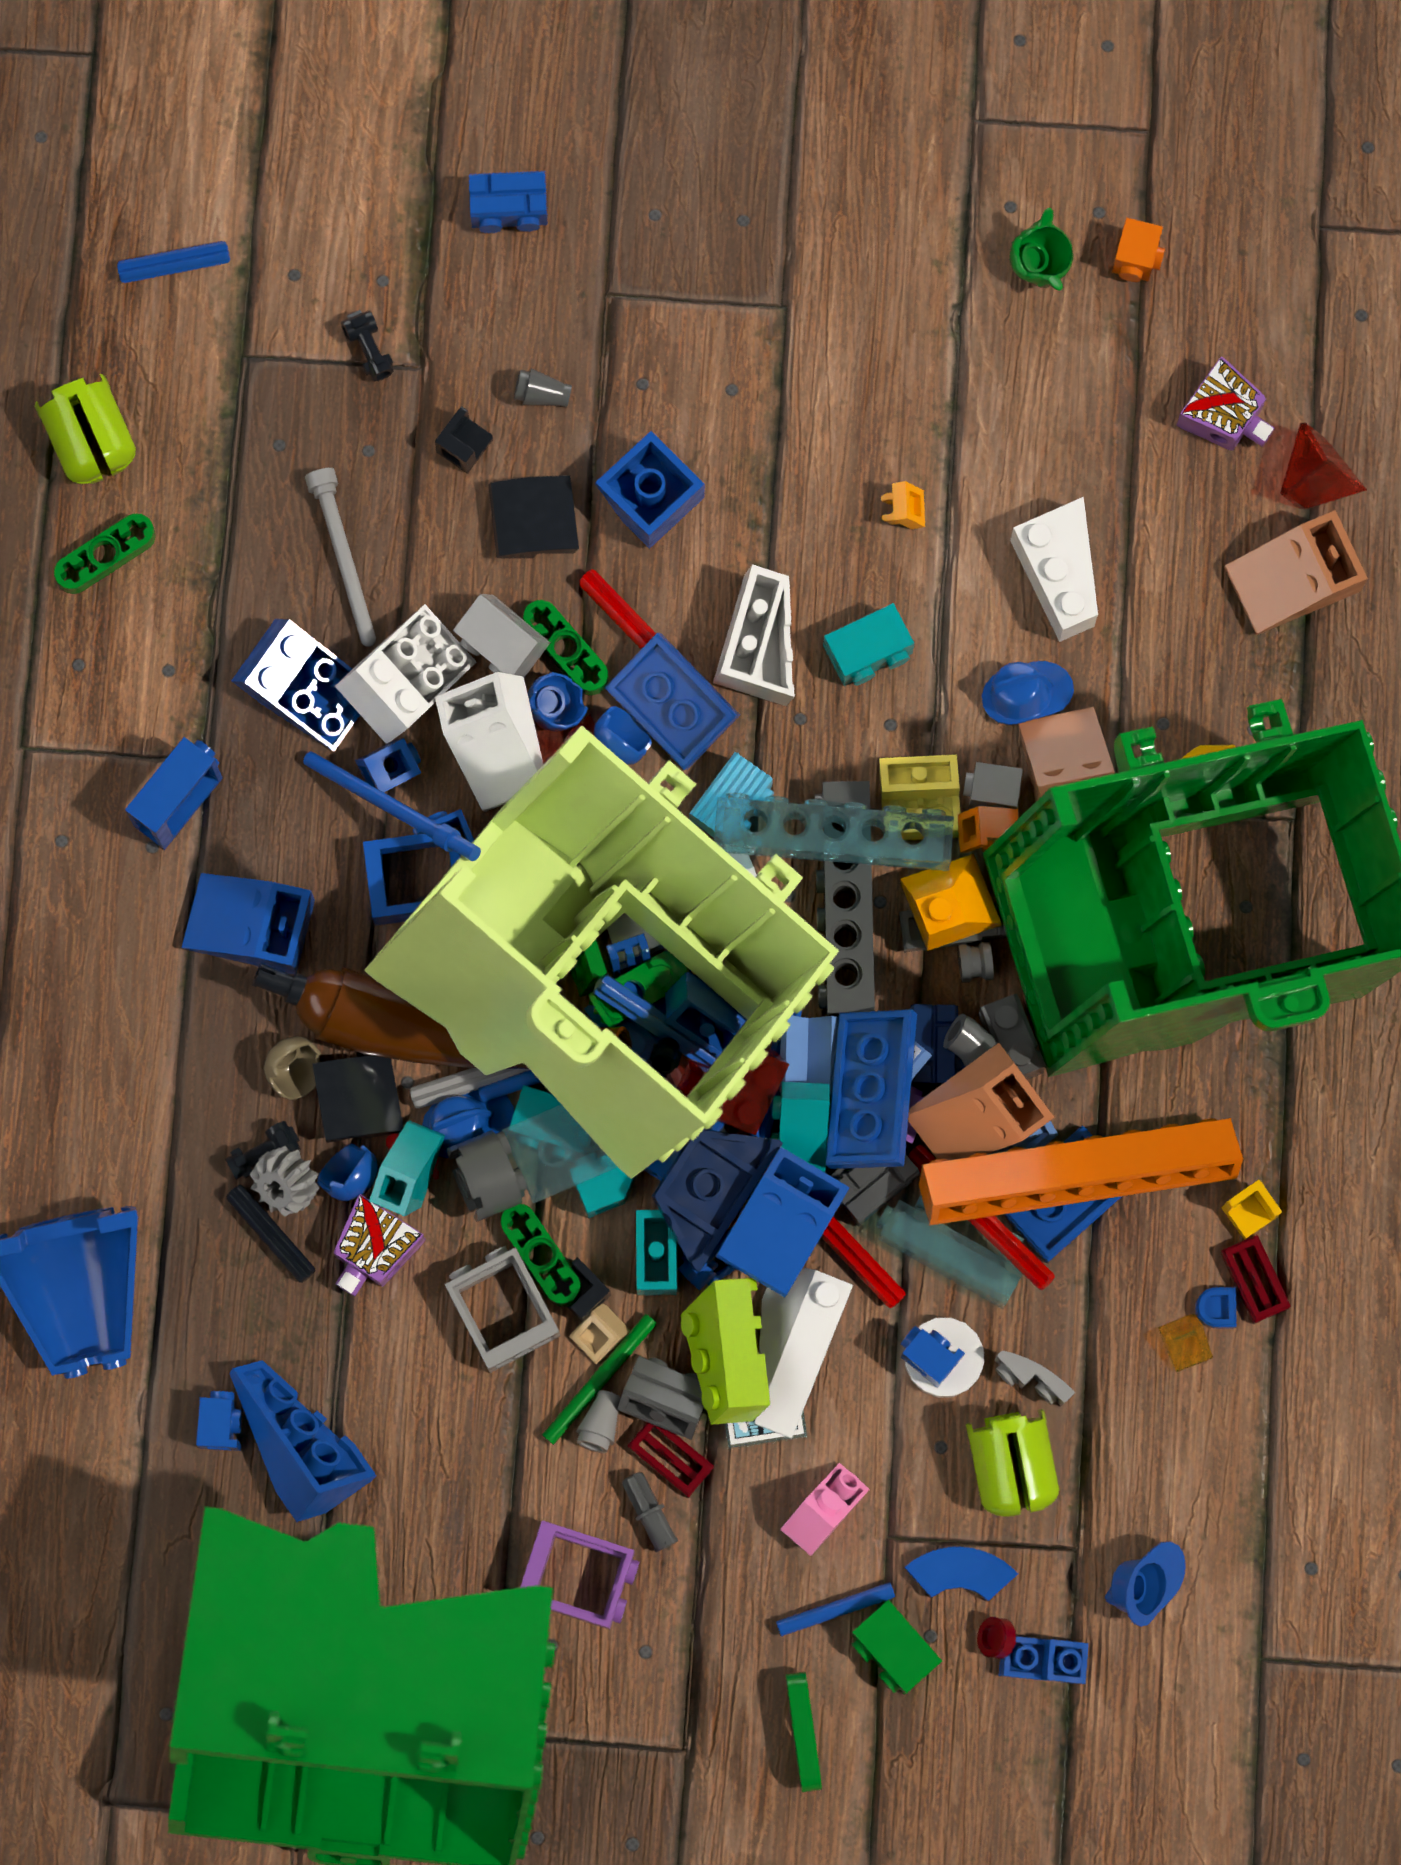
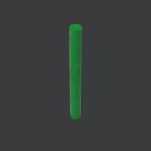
(599, 1379)

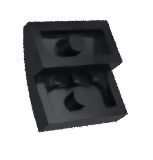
(533, 516)
(357, 1098)

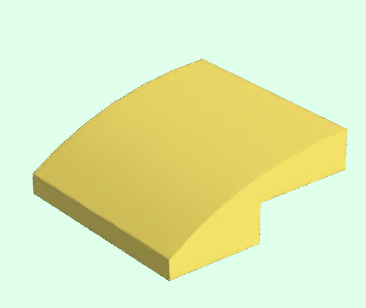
(920, 785)

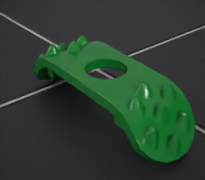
(653, 977)

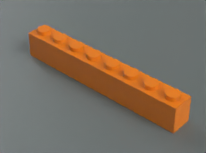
(1080, 1171)

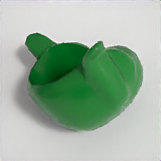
(1042, 253)

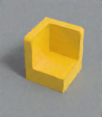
(1251, 1209)

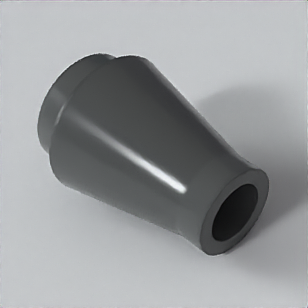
(541, 389)

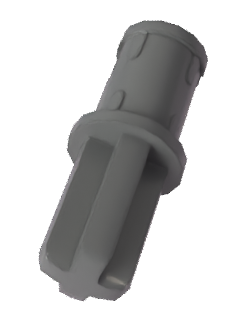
(649, 1511)

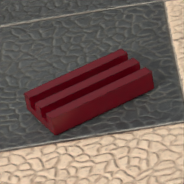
(1269, 1310)
(697, 1478)

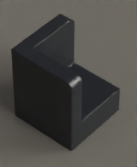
(462, 441)
(593, 1290)

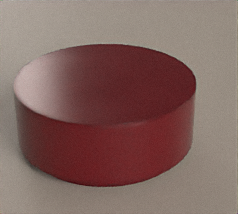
(996, 1637)

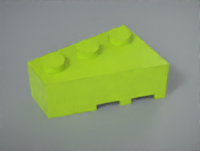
(725, 1351)

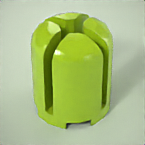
(67, 434)
(995, 1467)

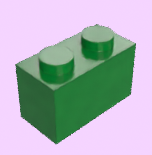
(895, 1648)

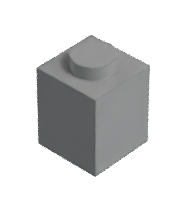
(993, 786)

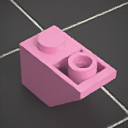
(825, 1509)

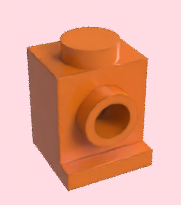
(983, 826)

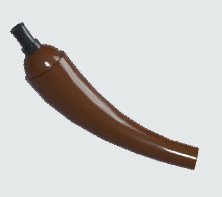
(369, 1017)

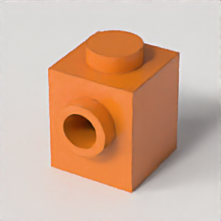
(1138, 251)

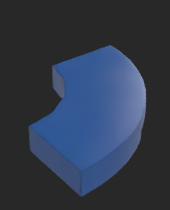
(962, 1569)

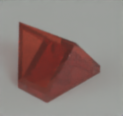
(1317, 472)

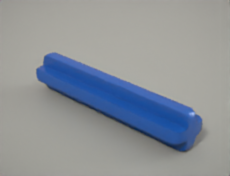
(173, 261)

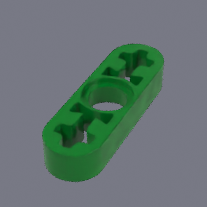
(75, 559)
(591, 662)
(566, 1273)
(803, 1732)

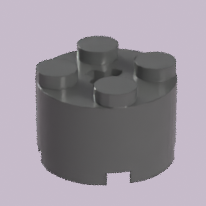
(487, 1175)

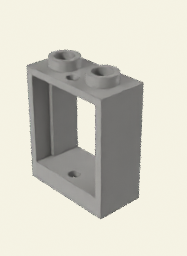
(520, 1345)

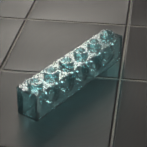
(851, 847)

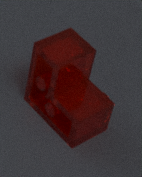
(752, 1102)

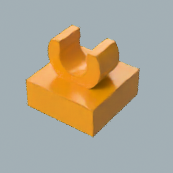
(907, 505)

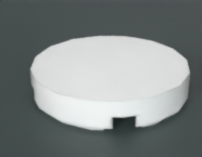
(967, 1369)

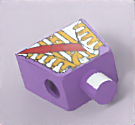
(1226, 409)
(374, 1246)

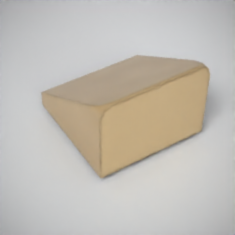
(599, 1333)

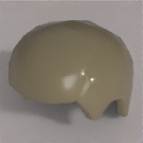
(290, 1067)

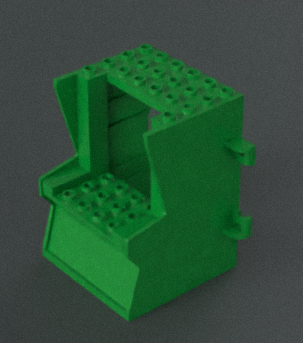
(1103, 917)
(354, 1720)

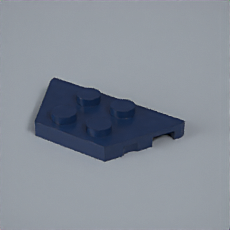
(709, 1188)

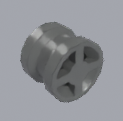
(975, 962)

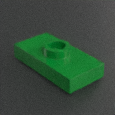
(588, 969)

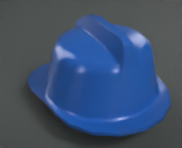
(1027, 692)
(467, 1117)
(1148, 1583)

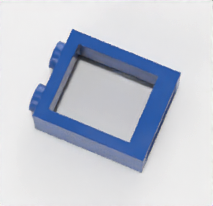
(175, 792)
(373, 852)

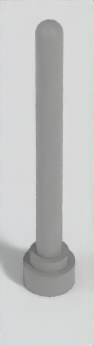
(323, 486)

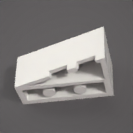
(1059, 566)
(758, 641)

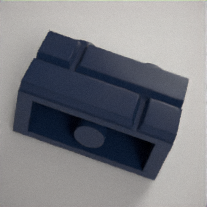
(931, 1029)

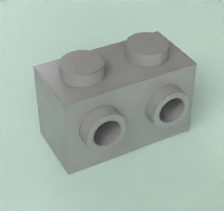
(500, 636)

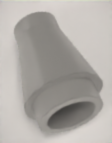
(599, 1424)

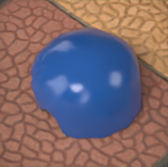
(556, 702)
(622, 735)
(349, 1173)

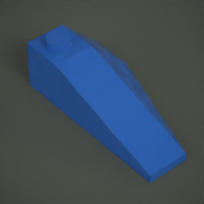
(302, 1455)

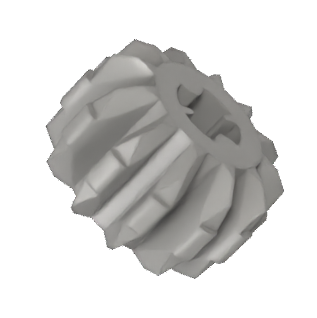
(284, 1181)

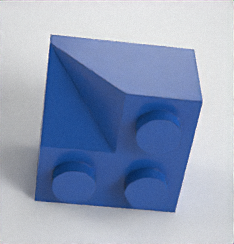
(651, 489)

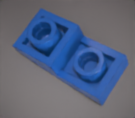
(1046, 1660)

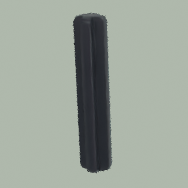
(270, 1233)

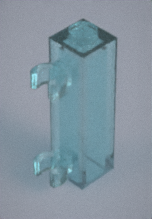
(949, 1252)

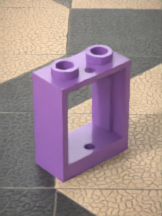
(625, 1574)

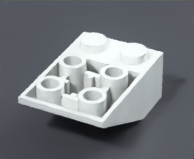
(405, 674)
(491, 735)

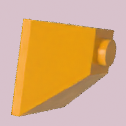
(950, 902)

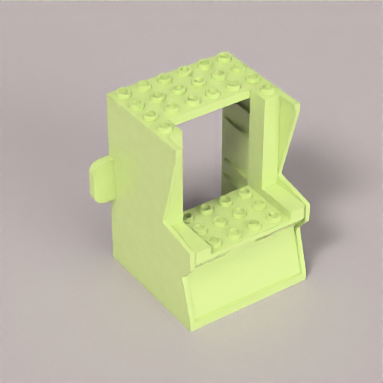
(551, 878)

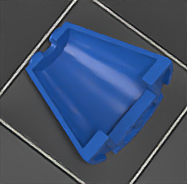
(74, 1287)

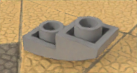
(1022, 1370)

